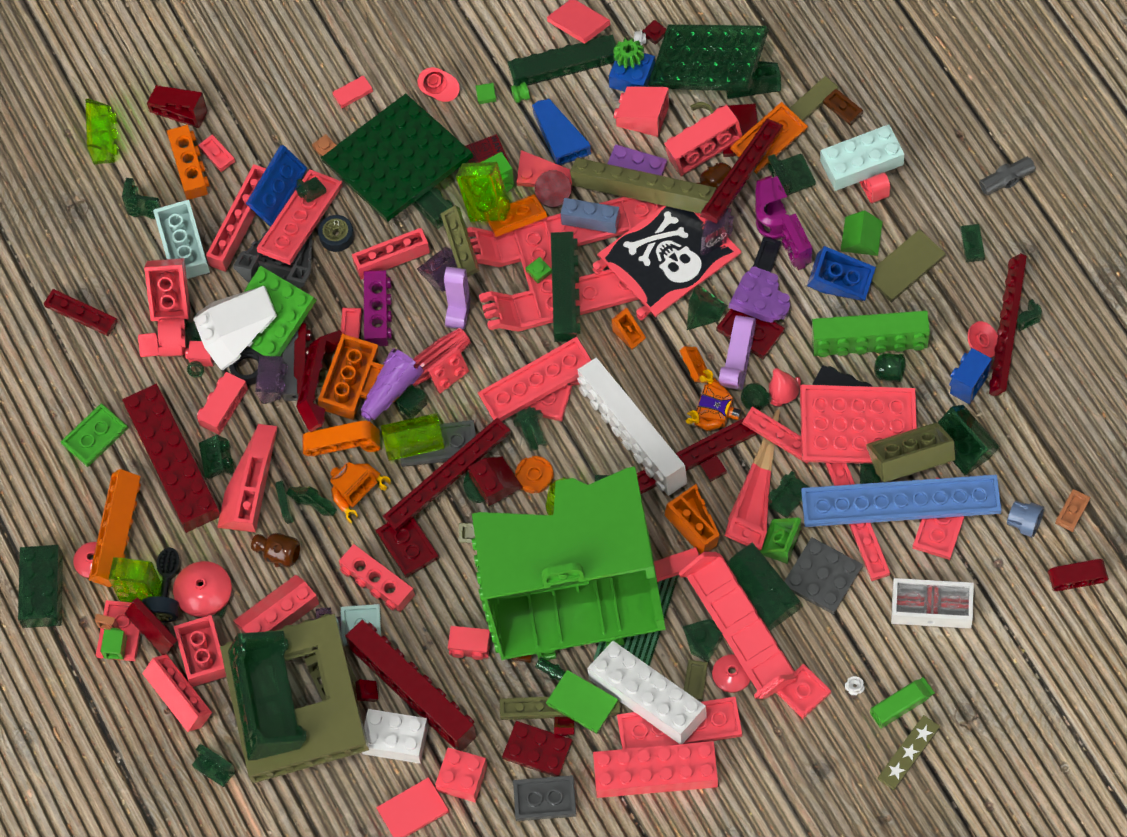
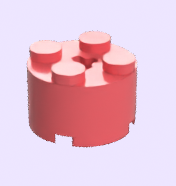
(171, 337)

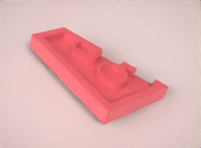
(533, 166)

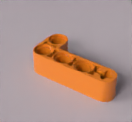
(341, 438)

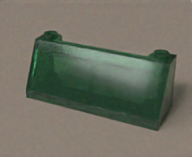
(264, 694)

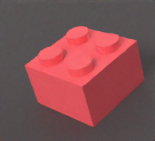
(461, 774)

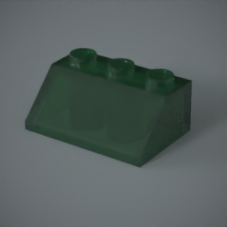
(971, 441)

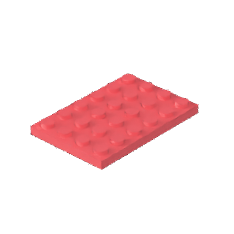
(846, 418)

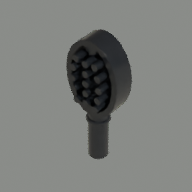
(168, 567)

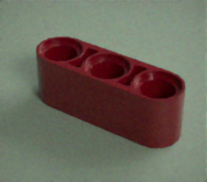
(1078, 575)

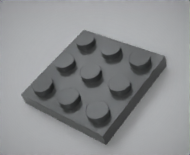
(823, 575)

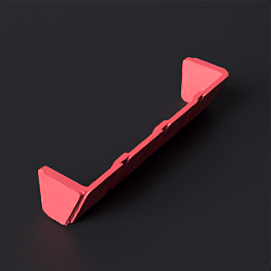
(739, 623)

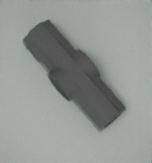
(1007, 175)

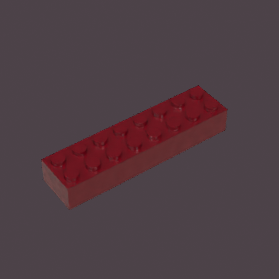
(171, 458)
(411, 685)

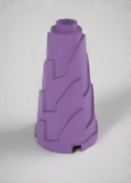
(391, 382)

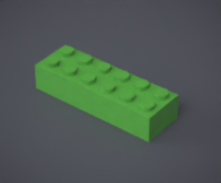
(870, 333)

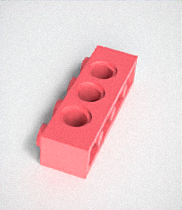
(356, 557)

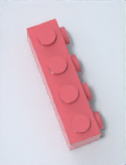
(391, 252)
(177, 693)

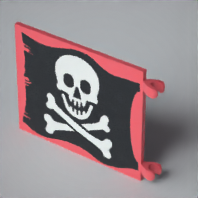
(663, 258)

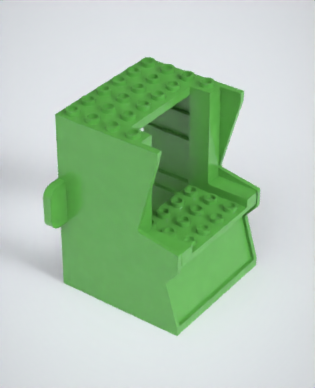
(569, 573)

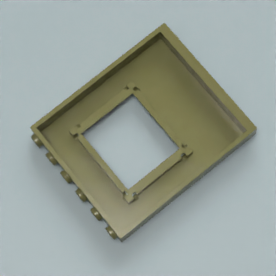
(331, 726)

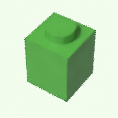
(114, 644)

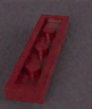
(80, 312)

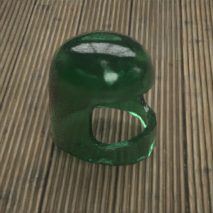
(890, 367)

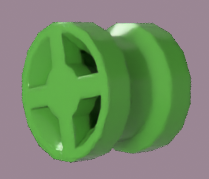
(520, 92)

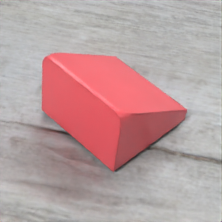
(148, 344)

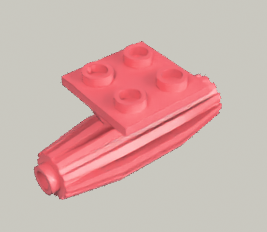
(443, 360)

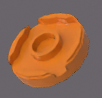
(534, 474)

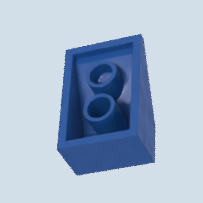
(840, 275)

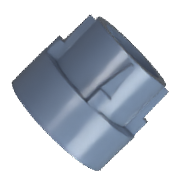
(1025, 517)

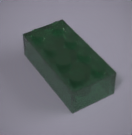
(40, 586)

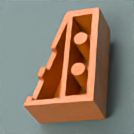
(692, 520)

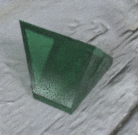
(704, 308)

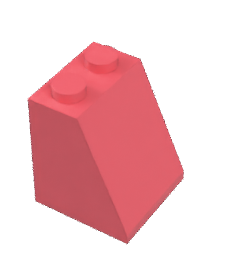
(643, 109)

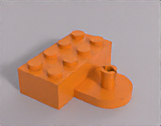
(349, 376)

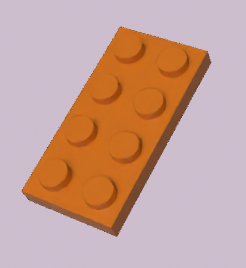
(792, 129)

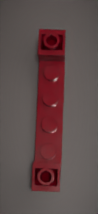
(311, 413)

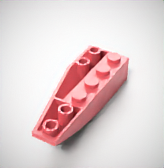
(246, 488)

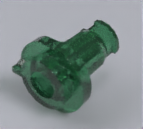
(528, 421)

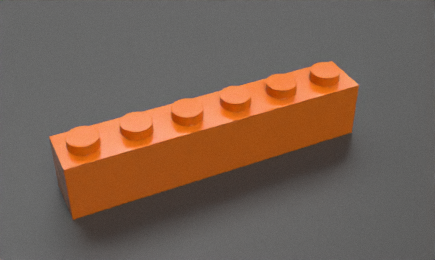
(115, 524)

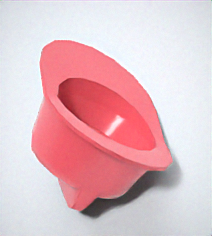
(438, 84)

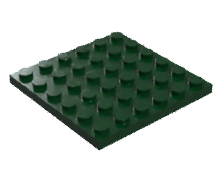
(396, 157)

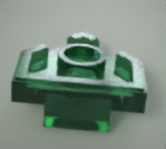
(703, 638)

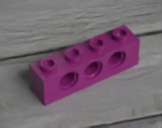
(372, 282)

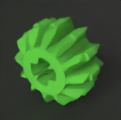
(628, 53)

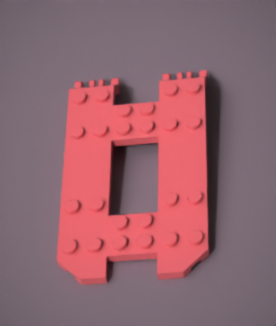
(533, 241)

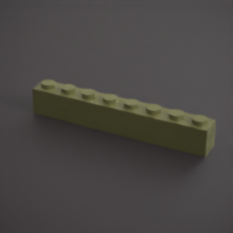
(640, 185)

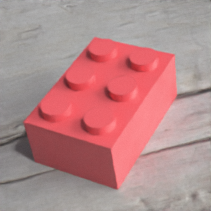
(167, 289)
(200, 650)

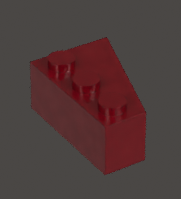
(178, 105)

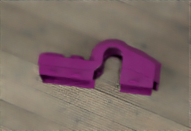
(772, 214)

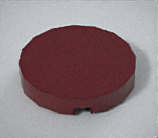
(553, 188)

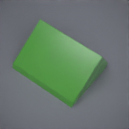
(861, 234)
(781, 538)

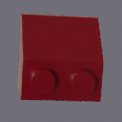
(493, 479)

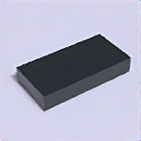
(767, 254)

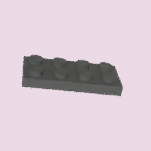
(454, 436)

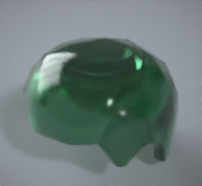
(755, 396)

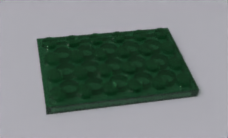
(709, 57)

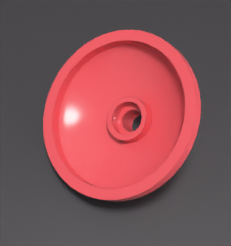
(204, 599)

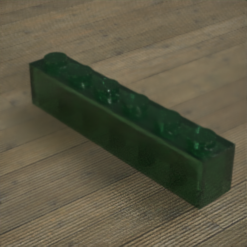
(562, 61)
(563, 286)

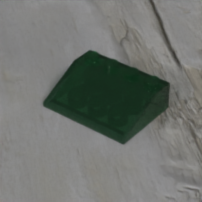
(763, 586)

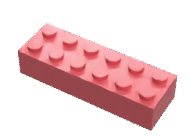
(655, 769)

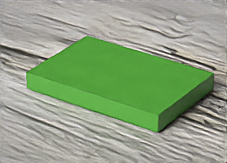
(94, 435)
(582, 701)

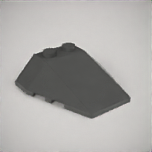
(296, 273)

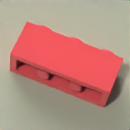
(222, 403)

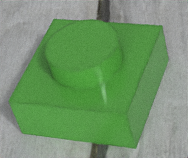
(538, 270)

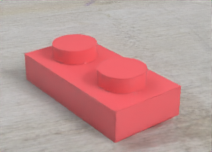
(216, 153)

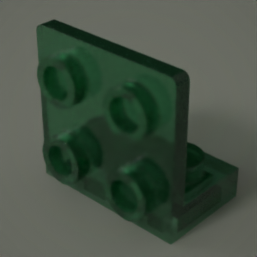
(792, 173)
(136, 204)

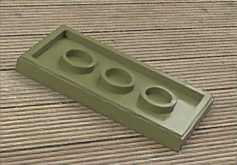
(906, 265)

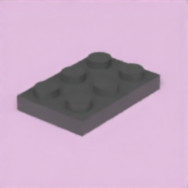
(544, 798)

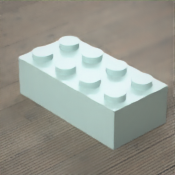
(862, 157)
(181, 237)

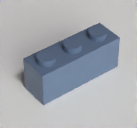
(590, 215)

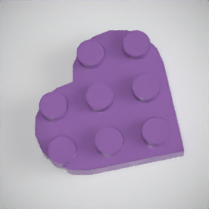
(759, 296)

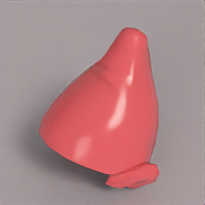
(783, 387)

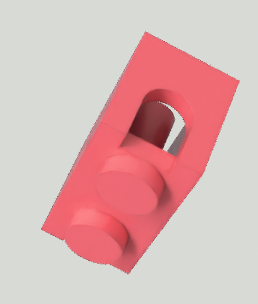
(469, 642)

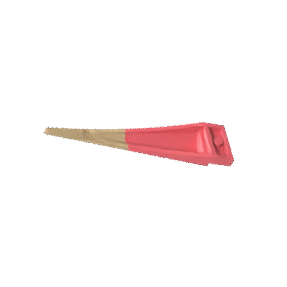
(750, 511)

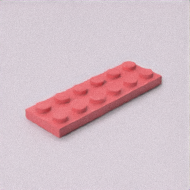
(297, 221)
(534, 380)
(720, 724)

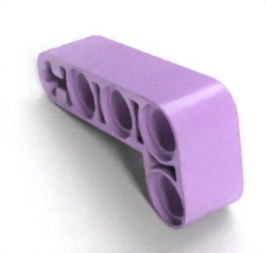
(457, 297)
(736, 364)

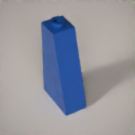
(559, 133)

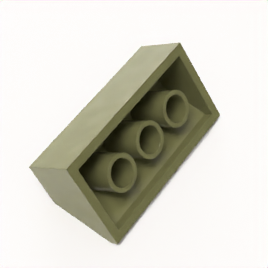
(911, 452)

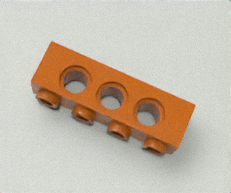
(195, 186)

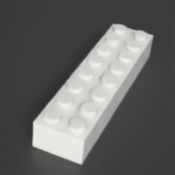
(632, 427)

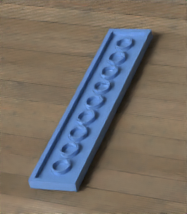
(901, 500)

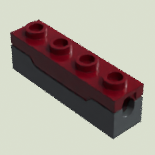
(295, 357)

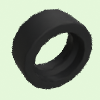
(246, 353)

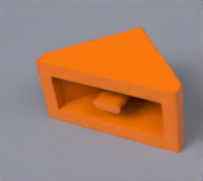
(627, 329)

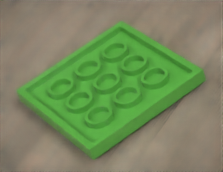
(291, 309)

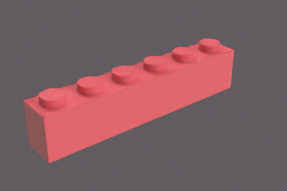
(235, 224)

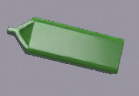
(901, 702)

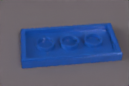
(276, 185)

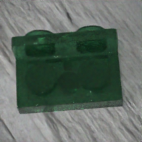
(216, 456)
(787, 495)
(213, 766)

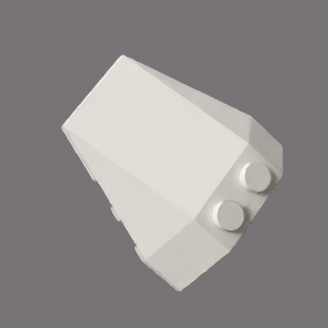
(233, 323)

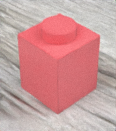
(198, 353)

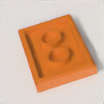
(520, 214)

